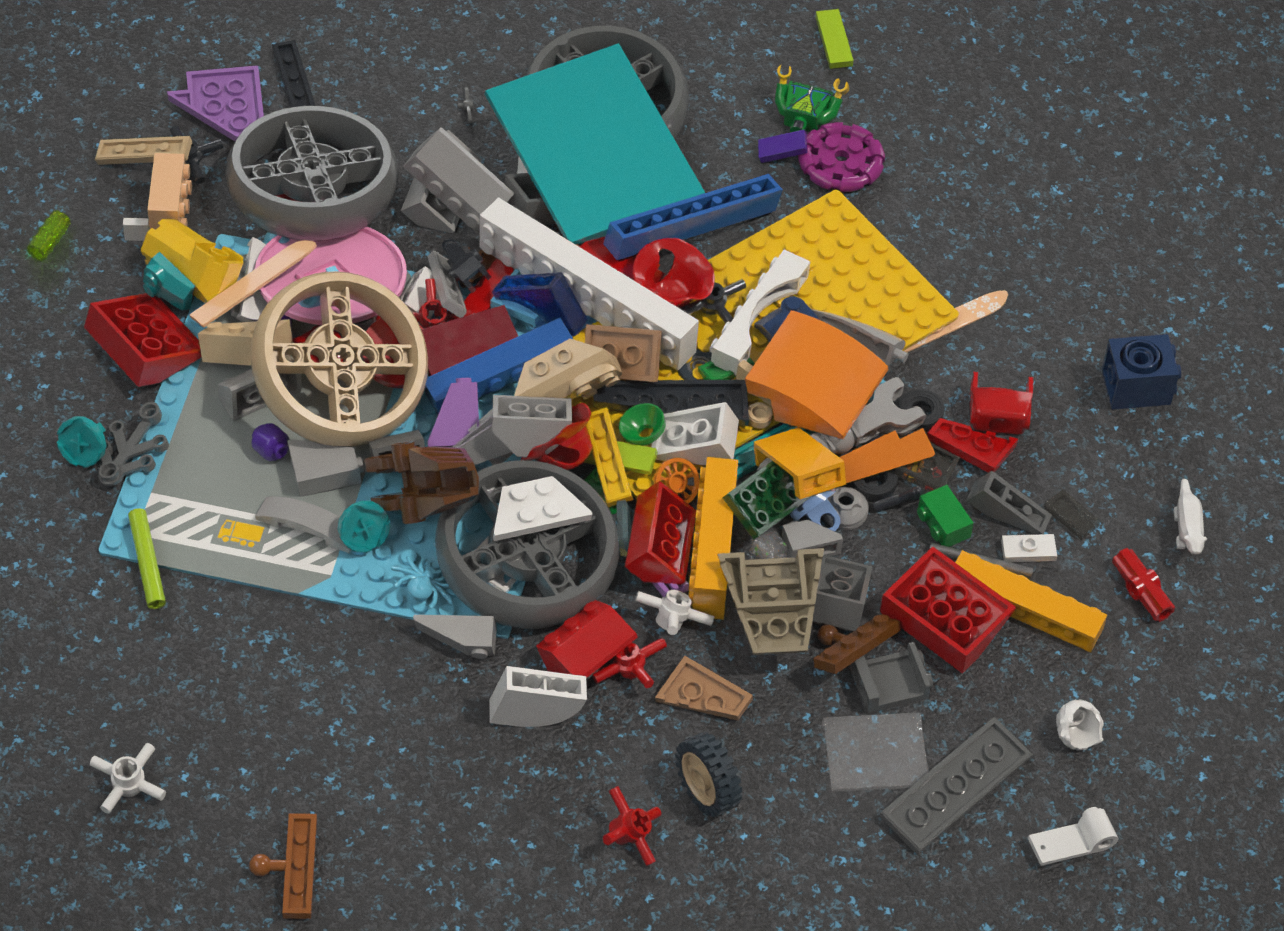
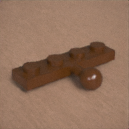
(852, 646)

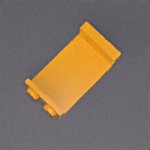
(804, 458)

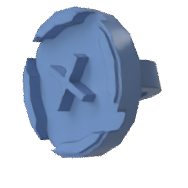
(816, 507)

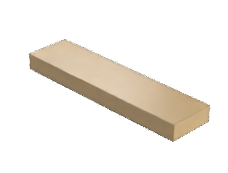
(140, 149)

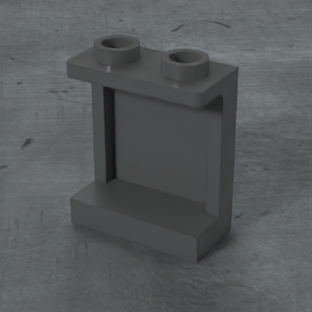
(892, 679)

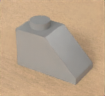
(810, 536)

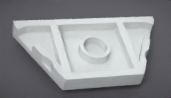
(537, 507)

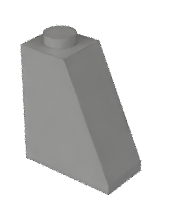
(323, 466)

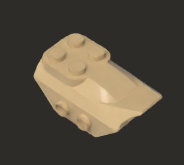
(569, 372)

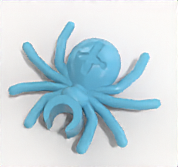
(423, 581)

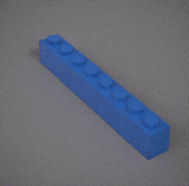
(693, 215)

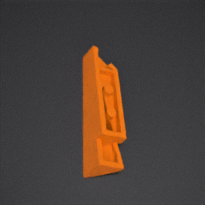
(886, 454)

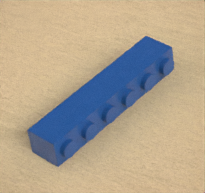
(497, 365)

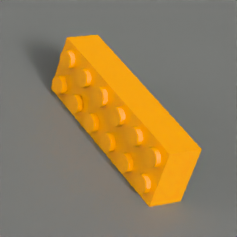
(712, 536)

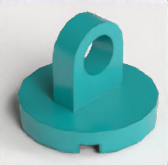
(81, 441)
(364, 526)

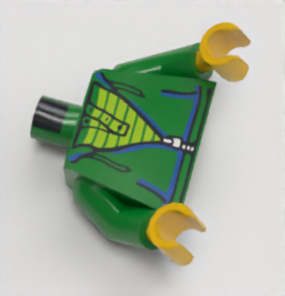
(806, 105)

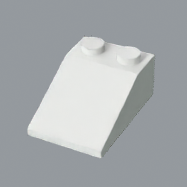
(698, 434)

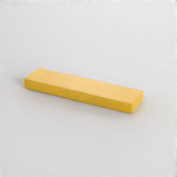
(608, 458)

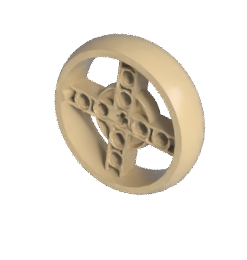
(336, 290)

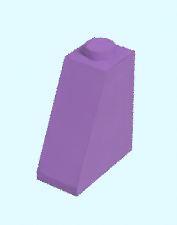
(456, 414)

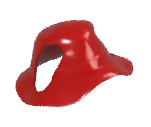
(688, 278)
(572, 442)

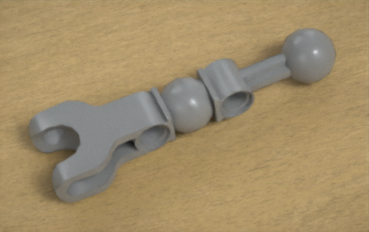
(875, 419)

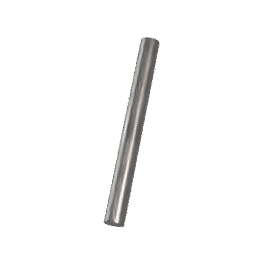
(1012, 567)

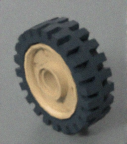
(708, 774)

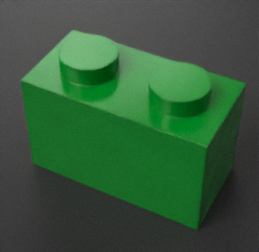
(945, 516)

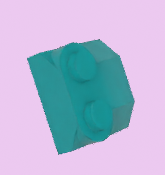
(166, 281)

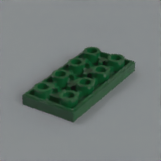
(764, 499)

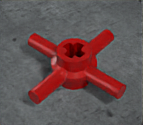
(631, 662)

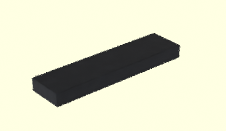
(292, 74)

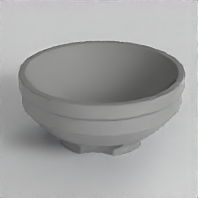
(850, 515)

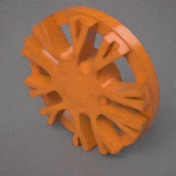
(677, 480)

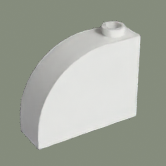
(536, 697)

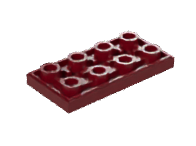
(466, 337)

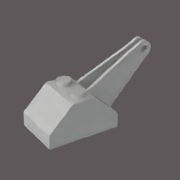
(517, 427)

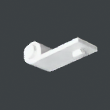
(1089, 836)

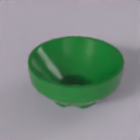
(639, 418)

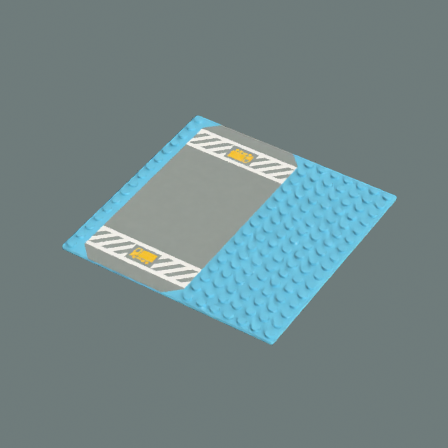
(214, 482)

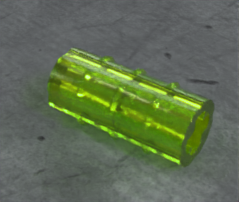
(48, 235)

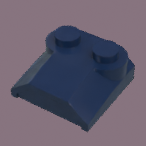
(771, 323)

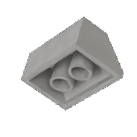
(241, 395)

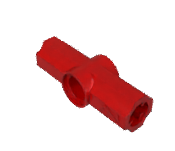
(1143, 584)

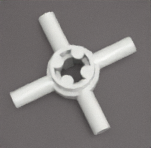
(673, 610)
(127, 777)

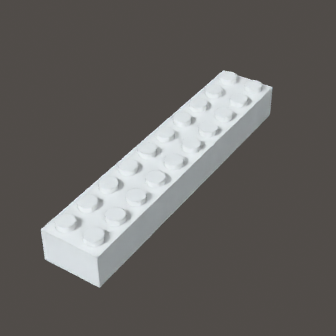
(597, 286)

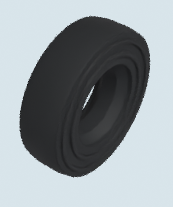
(925, 397)
(875, 493)

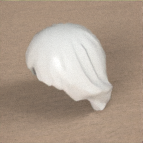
(1079, 725)

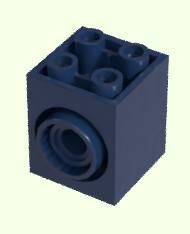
(1140, 371)

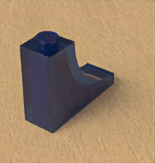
(546, 296)

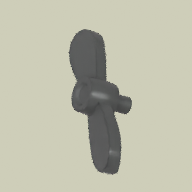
(467, 104)

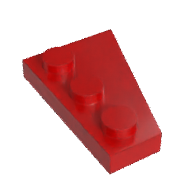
(972, 446)

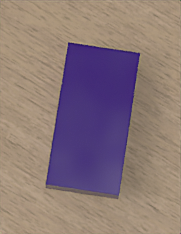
(782, 146)

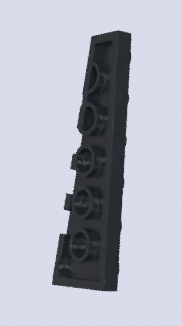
(676, 395)

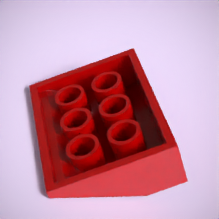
(142, 337)
(946, 609)

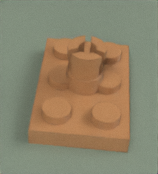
(635, 349)

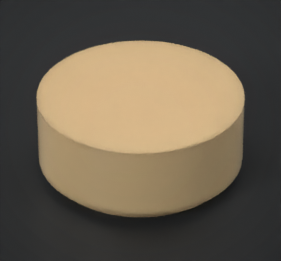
(759, 415)

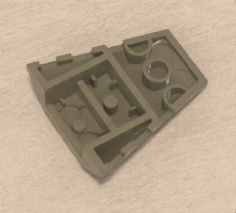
(774, 598)

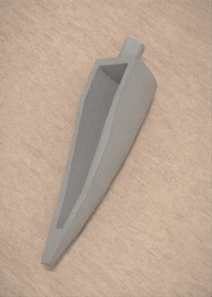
(881, 343)

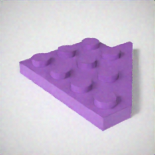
(222, 98)

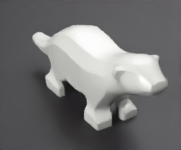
(1190, 520)

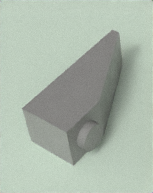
(465, 633)

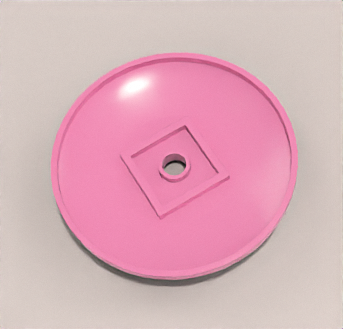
(359, 253)

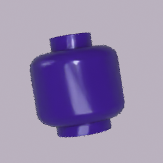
(270, 441)

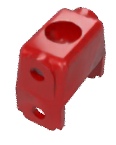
(1000, 408)

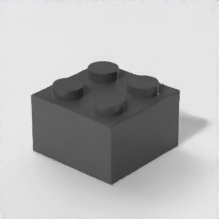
(527, 198)

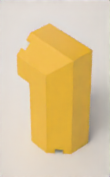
(195, 257)

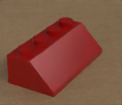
(660, 536)

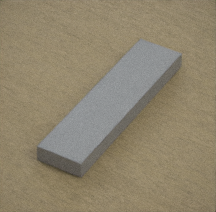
(446, 285)

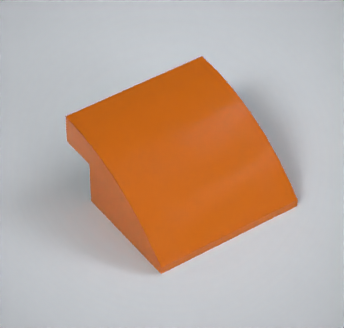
(815, 376)

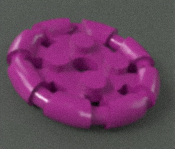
(838, 173)

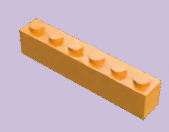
(1039, 604)

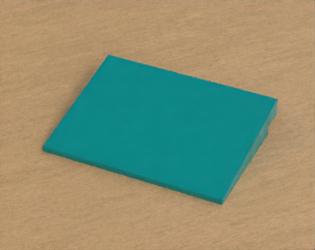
(593, 142)

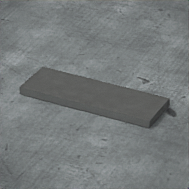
(955, 785)

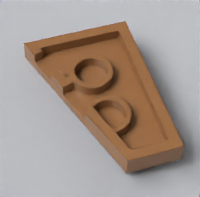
(703, 691)

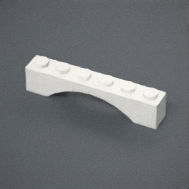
(783, 279)

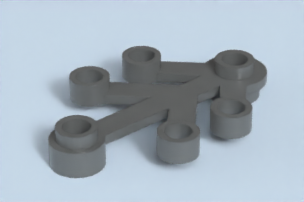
(112, 471)

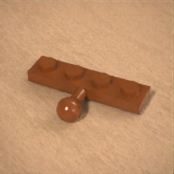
(297, 866)

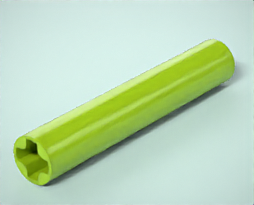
(146, 558)

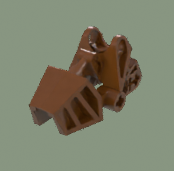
(432, 479)

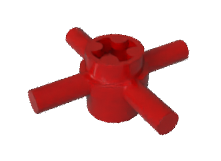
(435, 305)
(631, 826)

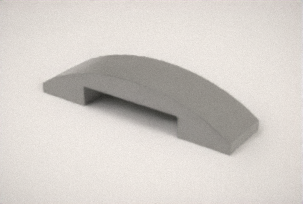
(302, 517)

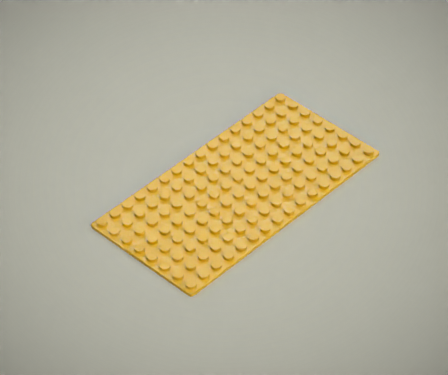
(850, 275)

